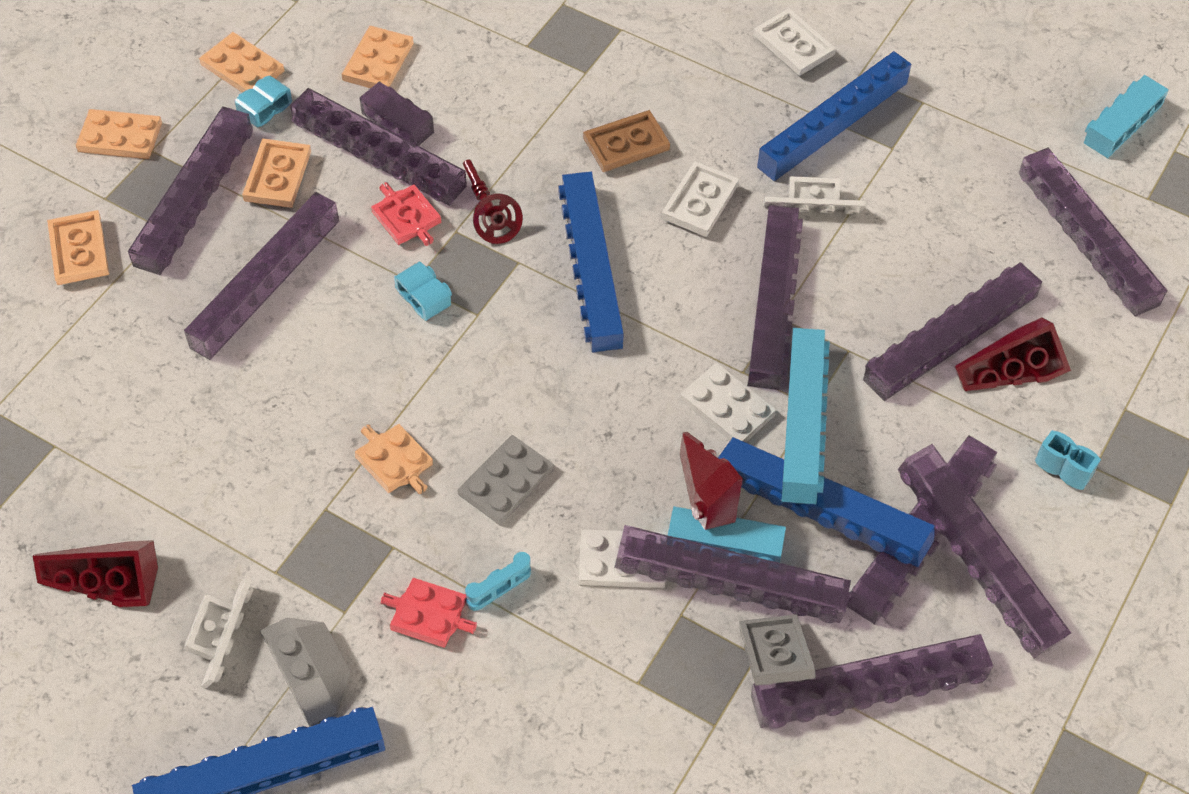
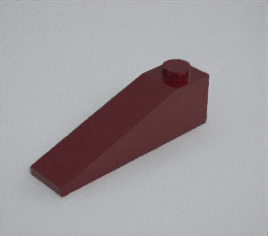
(1020, 357)
(710, 483)
(110, 572)

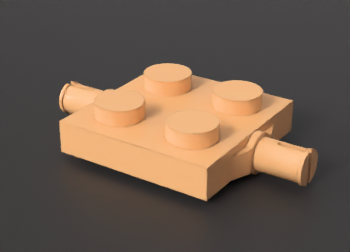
(394, 458)

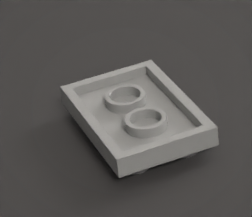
(505, 479)
(776, 650)

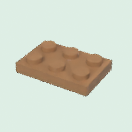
(626, 141)

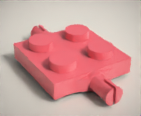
(406, 214)
(428, 612)

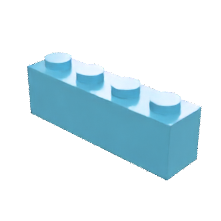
(1125, 116)
(743, 536)

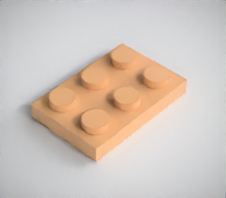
(377, 57)
(240, 62)
(119, 134)
(277, 173)
(78, 247)

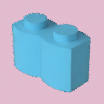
(264, 100)
(423, 290)
(1070, 461)

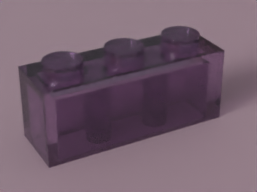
(396, 113)

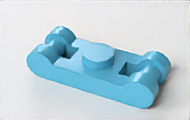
(498, 582)

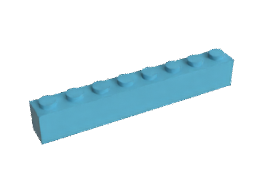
(804, 417)

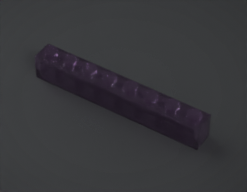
(190, 191)
(1092, 232)
(261, 276)
(773, 299)
(951, 331)
(983, 551)
(733, 574)
(886, 574)

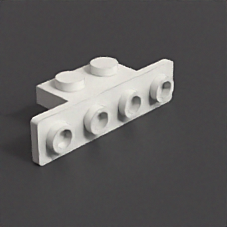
(816, 194)
(213, 629)

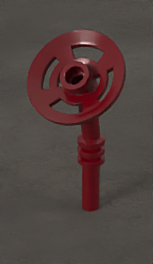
(493, 212)

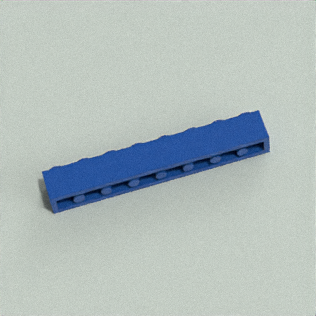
(833, 116)
(592, 262)
(837, 507)
(275, 758)

